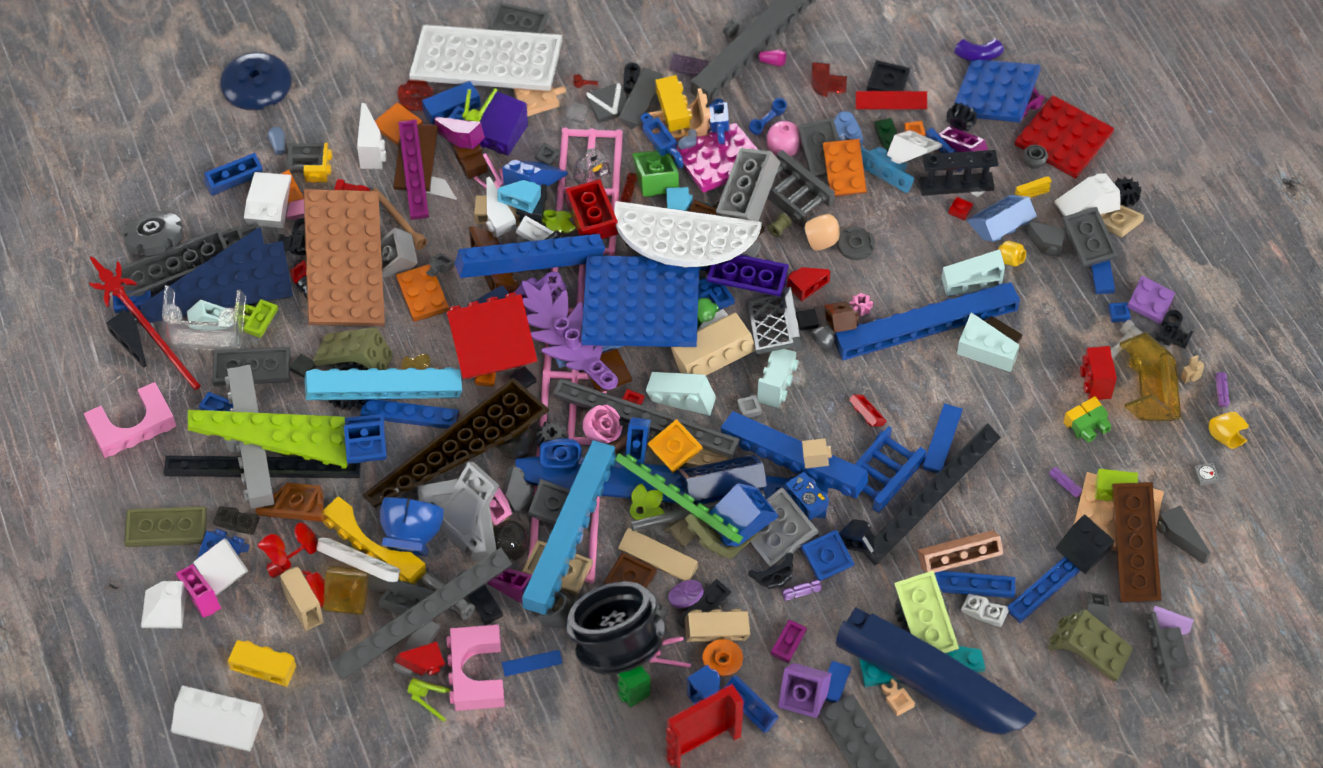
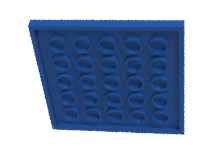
(639, 303)

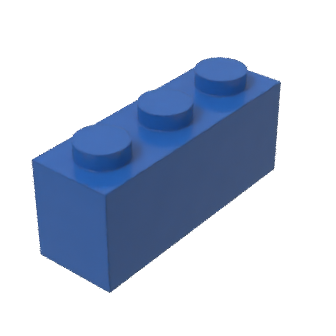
(445, 102)
(232, 174)

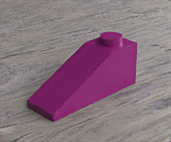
(460, 132)
(962, 141)
(511, 583)

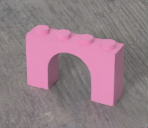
(115, 439)
(467, 692)

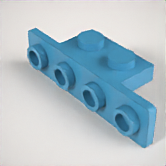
(882, 166)

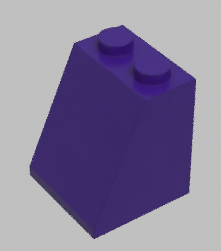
(503, 123)

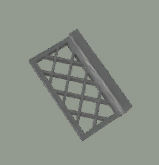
(791, 324)

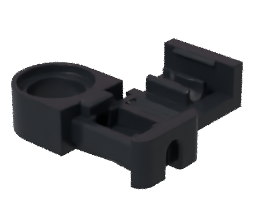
(297, 242)
(1171, 333)

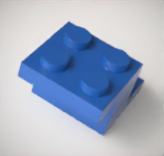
(365, 438)

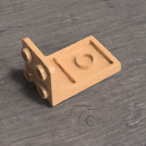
(699, 121)

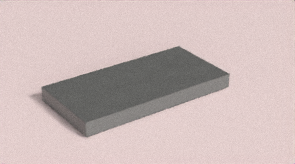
(267, 364)

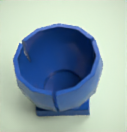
(411, 526)

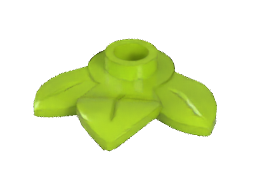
(558, 221)
(648, 501)

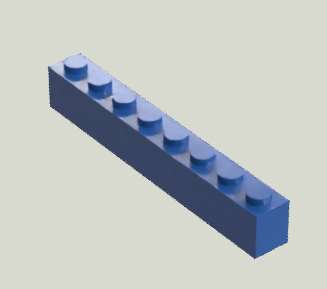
(527, 255)
(789, 453)

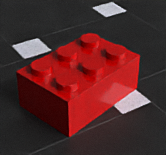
(591, 209)

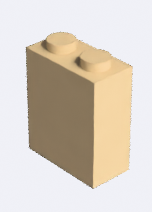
(301, 598)

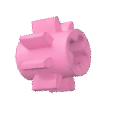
(861, 304)

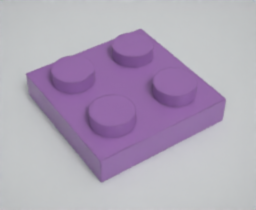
(1151, 299)

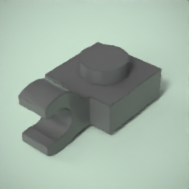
(440, 263)

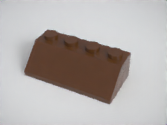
(481, 237)

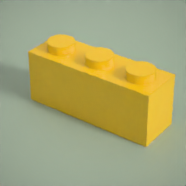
(673, 103)
(262, 662)

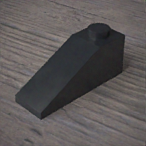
(125, 331)

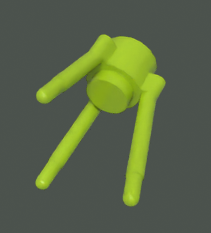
(475, 115)
(420, 688)

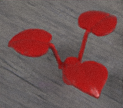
(275, 550)

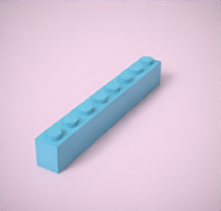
(383, 384)

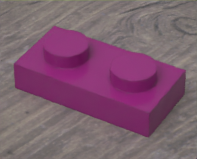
(788, 641)

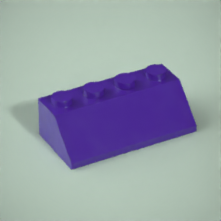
(751, 274)

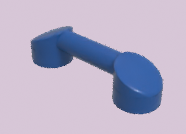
(777, 109)

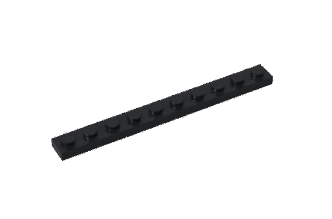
(278, 467)
(932, 492)

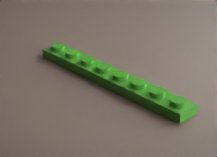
(684, 500)

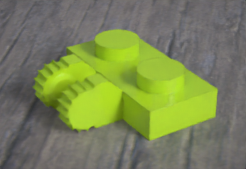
(260, 317)

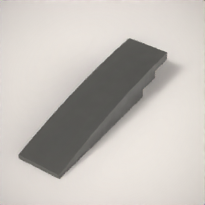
(168, 267)

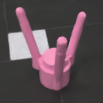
(499, 182)
(670, 662)

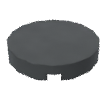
(856, 243)

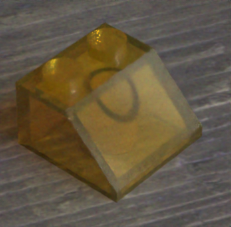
(345, 590)

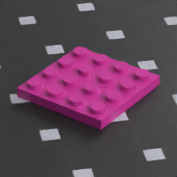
(712, 163)

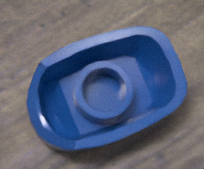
(560, 453)

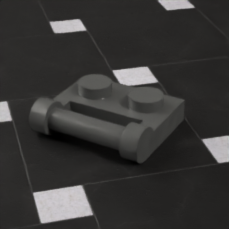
(304, 153)

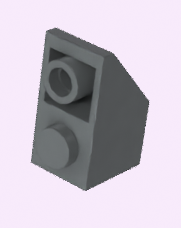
(516, 489)

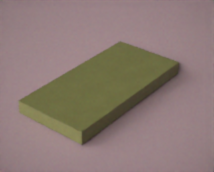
(165, 526)

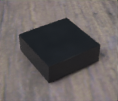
(807, 319)
(524, 377)

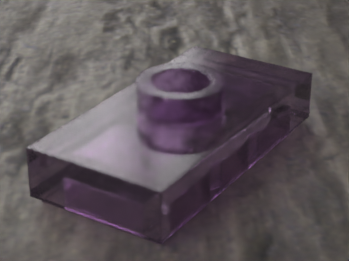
(687, 65)

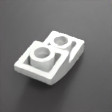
(982, 610)

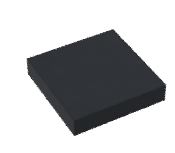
(888, 77)

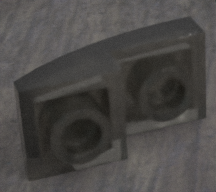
(236, 521)

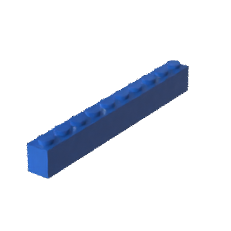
(926, 321)

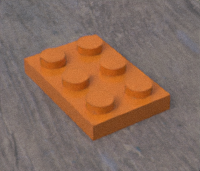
(844, 167)
(422, 293)

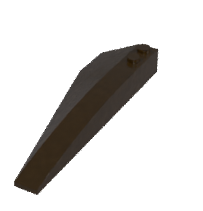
(487, 425)

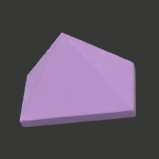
(1172, 620)

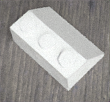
(910, 146)

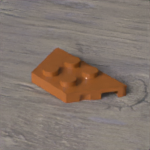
(296, 502)

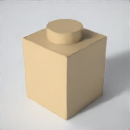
(816, 453)

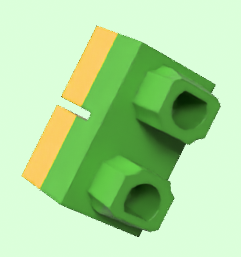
(1087, 418)

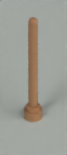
(418, 239)

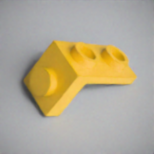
(319, 173)

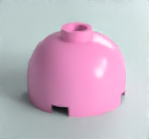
(785, 137)
(602, 424)

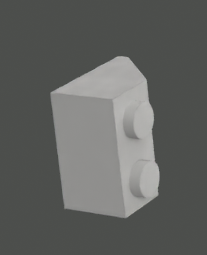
(397, 253)

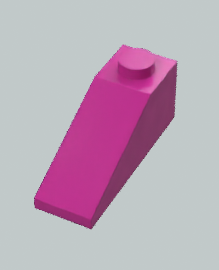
(198, 591)

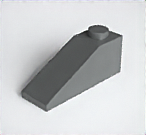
(1182, 533)

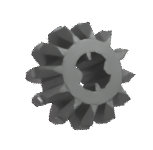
(550, 432)

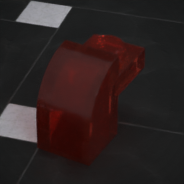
(824, 83)

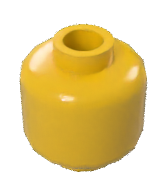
(1012, 253)

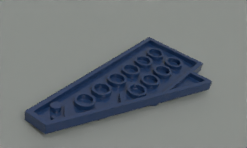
(246, 266)

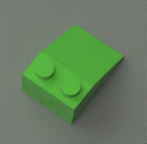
(655, 172)

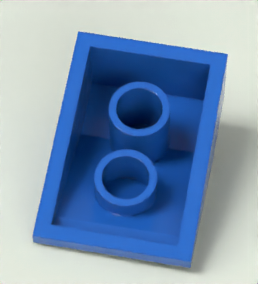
(532, 172)

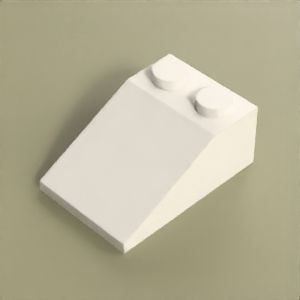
(370, 144)
(1092, 192)
(267, 200)

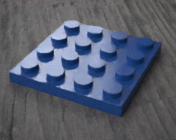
(998, 89)

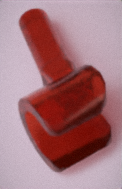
(579, 81)

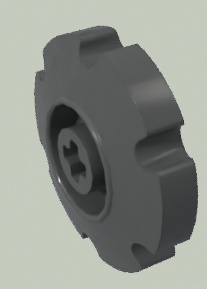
(153, 233)

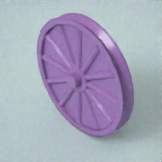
(685, 593)

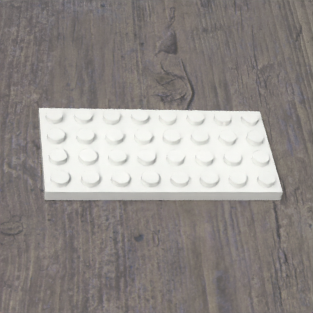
(486, 57)

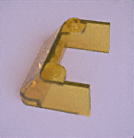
(1157, 379)

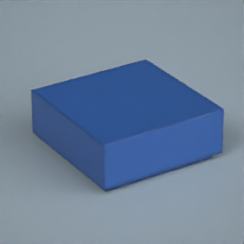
(1119, 312)

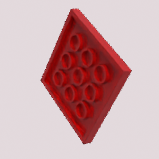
(1066, 134)

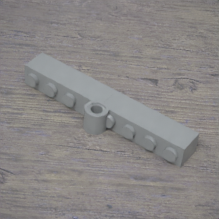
(253, 458)

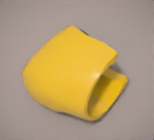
(1226, 429)

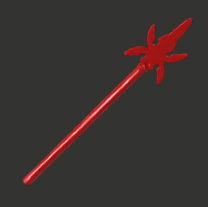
(113, 284)

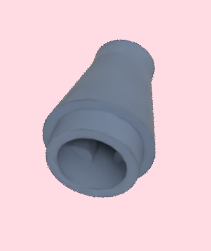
(277, 139)

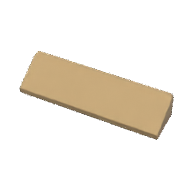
(658, 555)

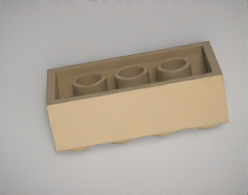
(716, 347)

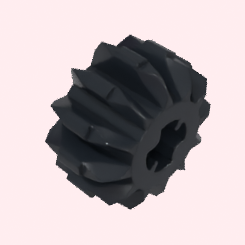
(961, 117)
(1129, 191)

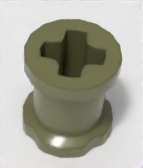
(779, 225)

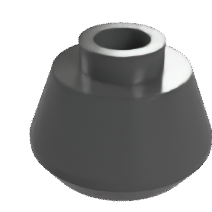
(1035, 156)
(823, 336)

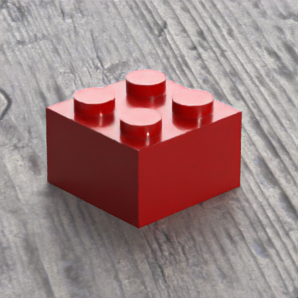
(1098, 372)

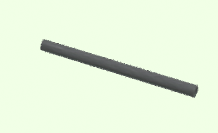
(668, 517)

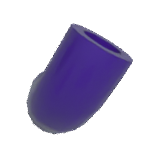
(979, 52)

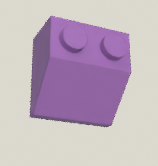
(804, 689)

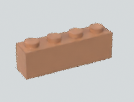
(960, 552)

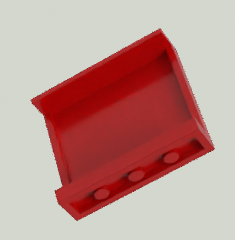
(491, 336)
(704, 722)

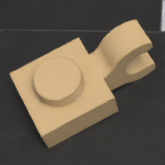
(1193, 370)

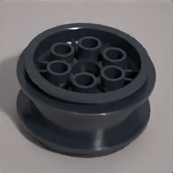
(616, 627)

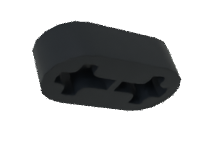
(630, 78)

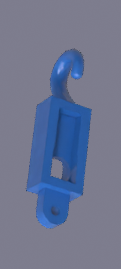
(719, 119)
(663, 141)

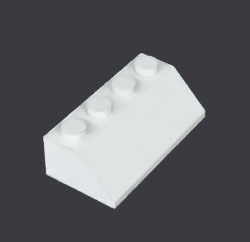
(216, 718)

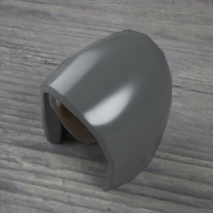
(558, 614)

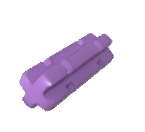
(1222, 389)
(1066, 482)
(801, 589)

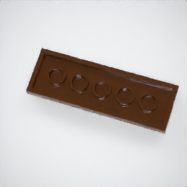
(1136, 542)

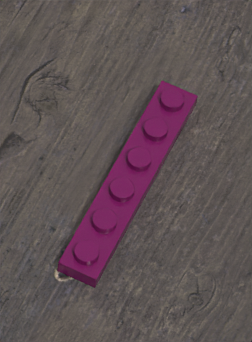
(413, 169)

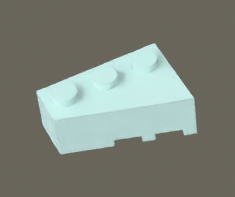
(974, 274)
(987, 344)
(777, 377)
(682, 391)

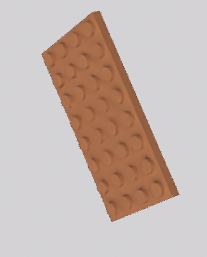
(343, 258)

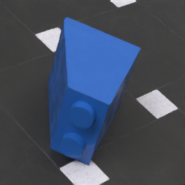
(745, 510)

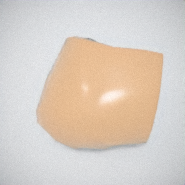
(822, 231)

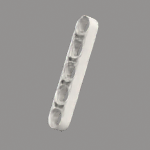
(358, 559)

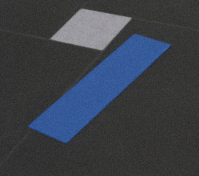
(532, 663)

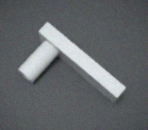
(531, 231)

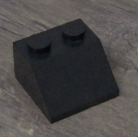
(1085, 544)

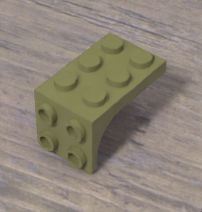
(358, 346)
(711, 538)
(1093, 642)

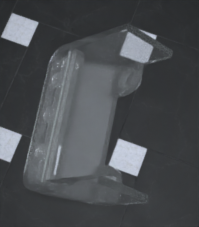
(203, 335)

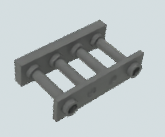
(807, 180)

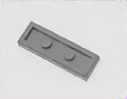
(419, 638)

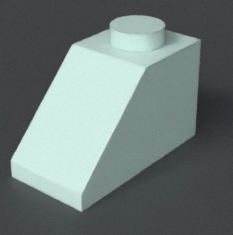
(204, 312)

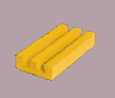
(1034, 188)

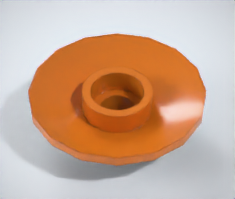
(724, 650)

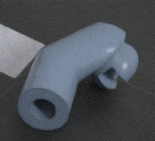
(688, 141)

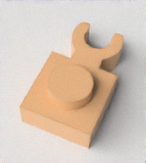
(898, 699)

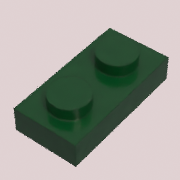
(885, 130)

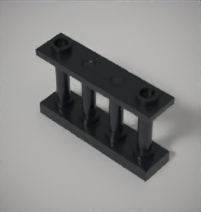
(958, 183)

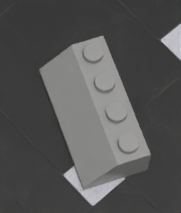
(748, 184)

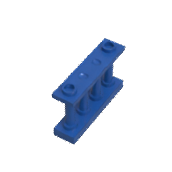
(903, 472)

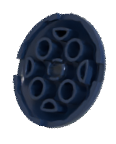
(255, 81)

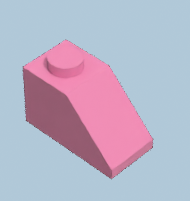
(499, 507)

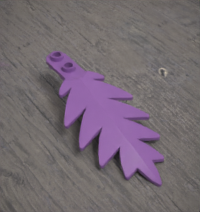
(565, 334)

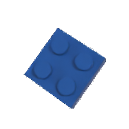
(827, 556)

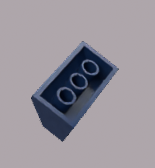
(720, 477)

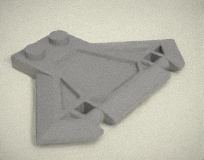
(465, 509)

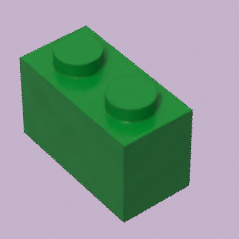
(634, 686)

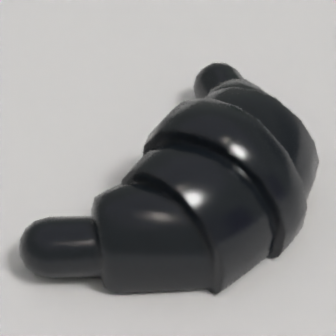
(776, 575)

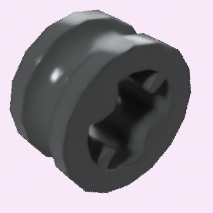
(730, 28)

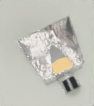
(591, 167)

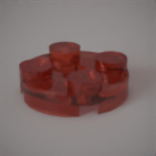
(410, 88)

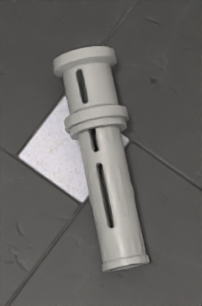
(462, 607)

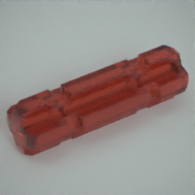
(629, 187)

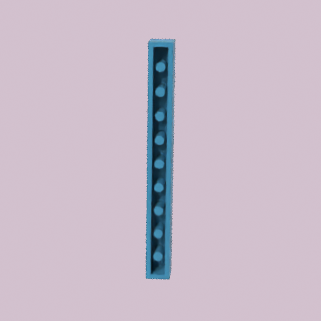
(569, 528)

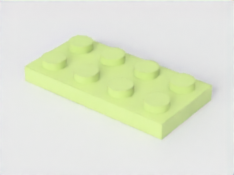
(926, 611)

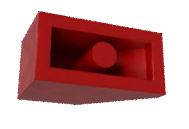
(807, 281)
(422, 660)

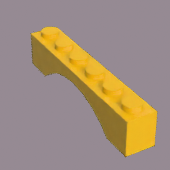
(341, 518)

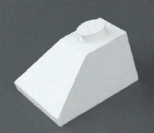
(164, 605)

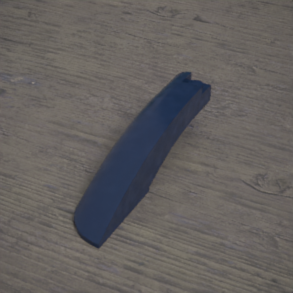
(932, 674)

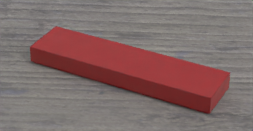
(891, 100)

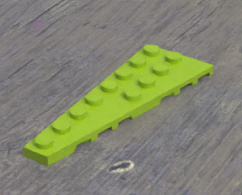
(287, 434)

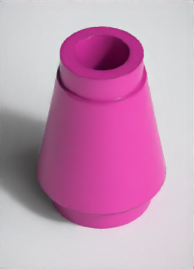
(773, 57)

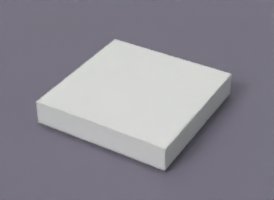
(220, 566)

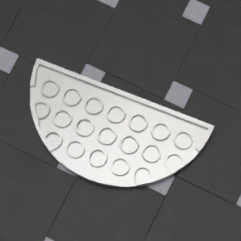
(683, 236)

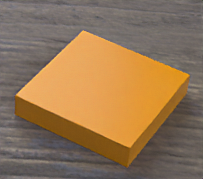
(674, 446)

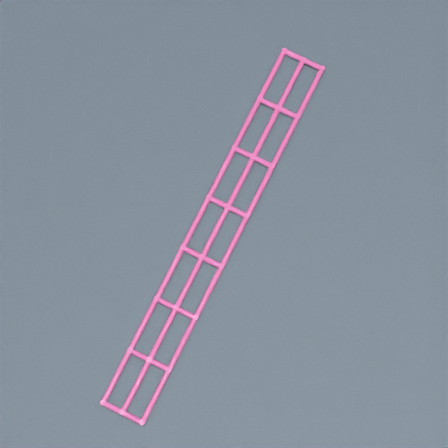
(575, 375)

